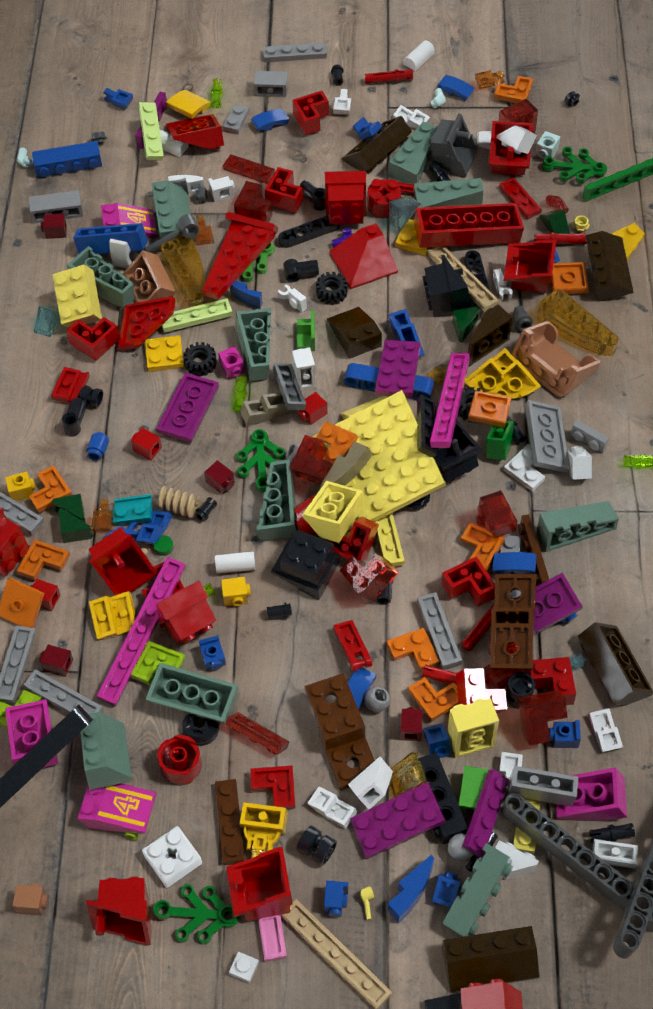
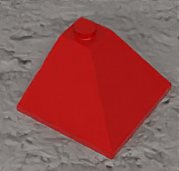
(199, 131)
(364, 257)

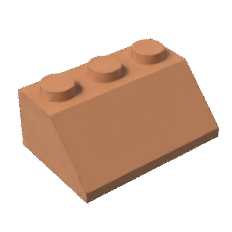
(149, 278)

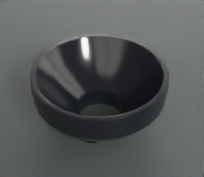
(202, 735)

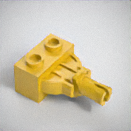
(262, 826)

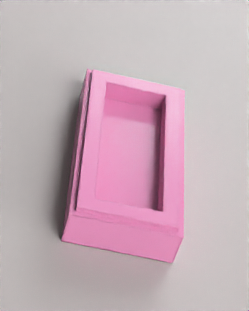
(272, 938)

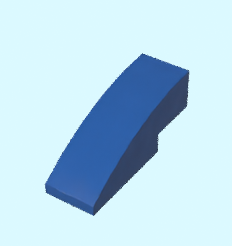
(403, 328)
(411, 890)

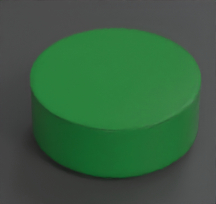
(164, 545)

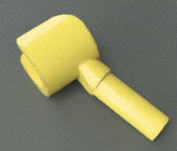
(365, 895)

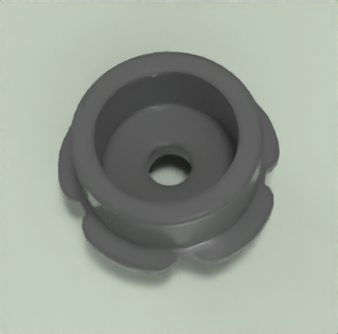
(99, 137)
(201, 194)

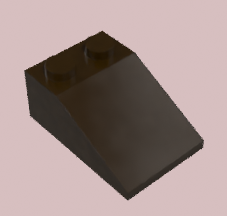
(356, 332)
(490, 333)

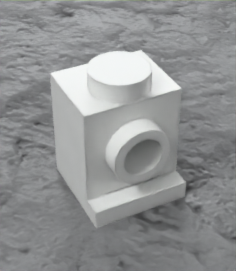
(221, 188)

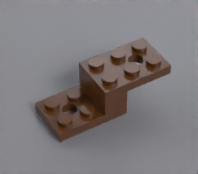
(513, 622)
(340, 728)

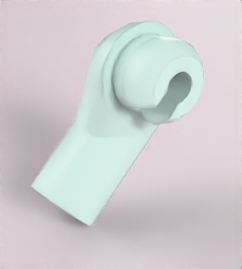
(439, 99)
(23, 159)

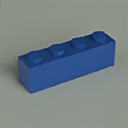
(66, 159)
(99, 237)

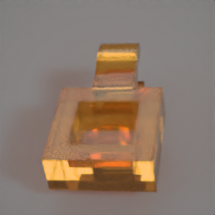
(488, 79)
(205, 232)
(102, 519)

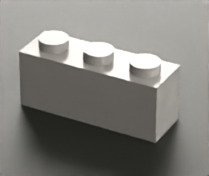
(56, 203)
(543, 786)

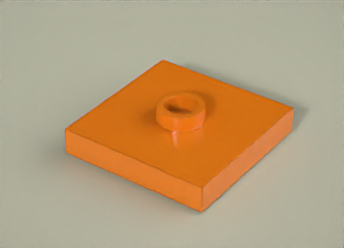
(570, 278)
(489, 409)
(20, 603)

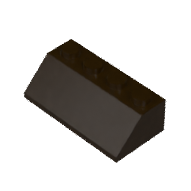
(375, 148)
(609, 265)
(615, 664)
(491, 956)

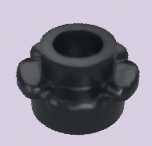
(572, 98)

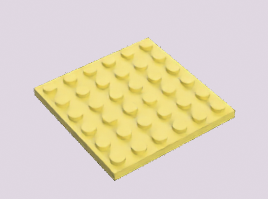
(396, 470)

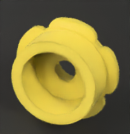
(581, 223)

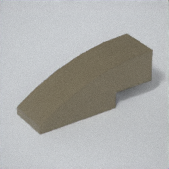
(265, 409)
(348, 467)

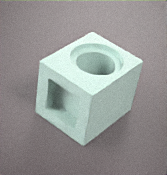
(547, 145)

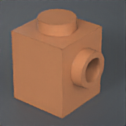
(30, 899)

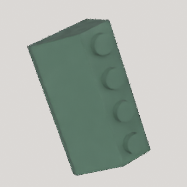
(170, 204)
(193, 693)
(105, 752)

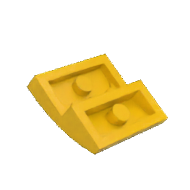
(188, 103)
(113, 615)

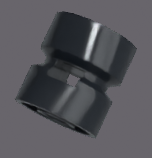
(518, 686)
(311, 840)

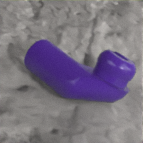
(346, 233)

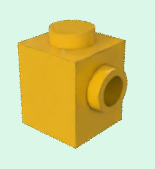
(20, 486)
(235, 591)

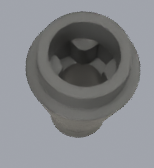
(522, 319)

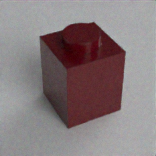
(54, 226)
(219, 477)
(56, 660)
(411, 724)

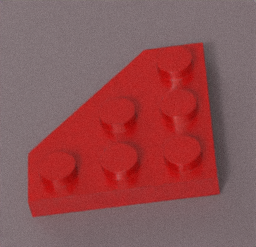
(143, 319)

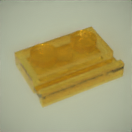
(407, 774)

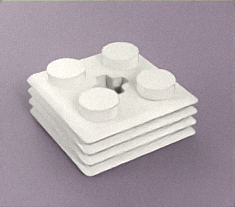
(170, 869)

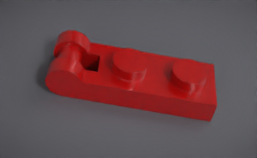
(352, 645)

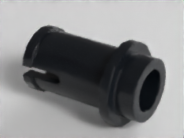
(337, 72)
(203, 512)
(279, 611)

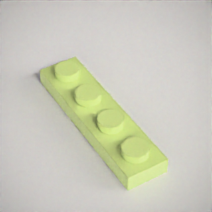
(150, 131)
(198, 315)

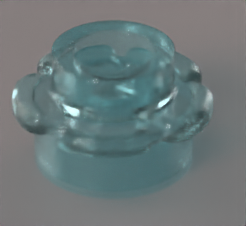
(577, 661)

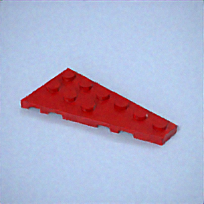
(236, 253)

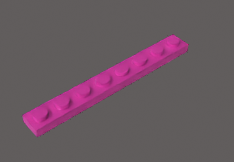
(450, 401)
(140, 632)

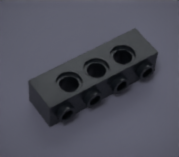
(449, 806)

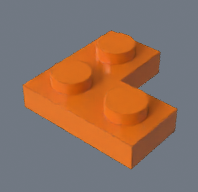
(514, 93)
(338, 439)
(54, 488)
(484, 542)
(40, 555)
(415, 644)
(431, 702)

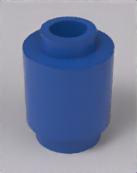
(97, 446)

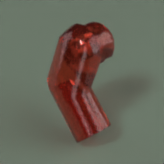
(557, 202)

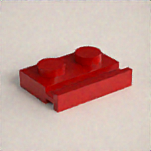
(69, 384)

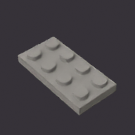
(547, 436)

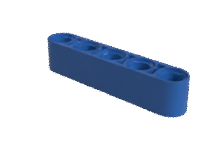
(366, 377)

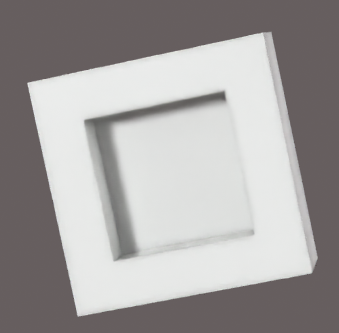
(244, 967)

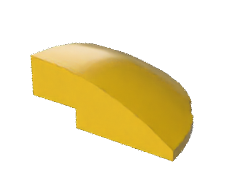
(503, 377)

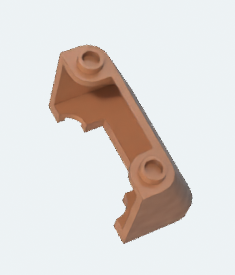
(550, 362)

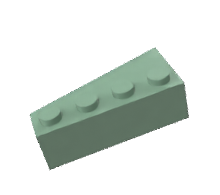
(413, 156)
(449, 193)
(109, 283)
(254, 340)
(279, 502)
(575, 524)
(478, 891)

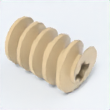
(178, 503)

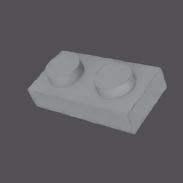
(236, 119)
(589, 436)

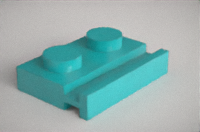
(132, 510)

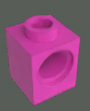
(231, 362)

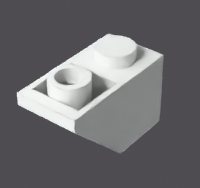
(518, 138)
(580, 463)
(372, 783)
(522, 862)

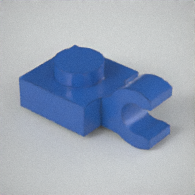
(119, 98)

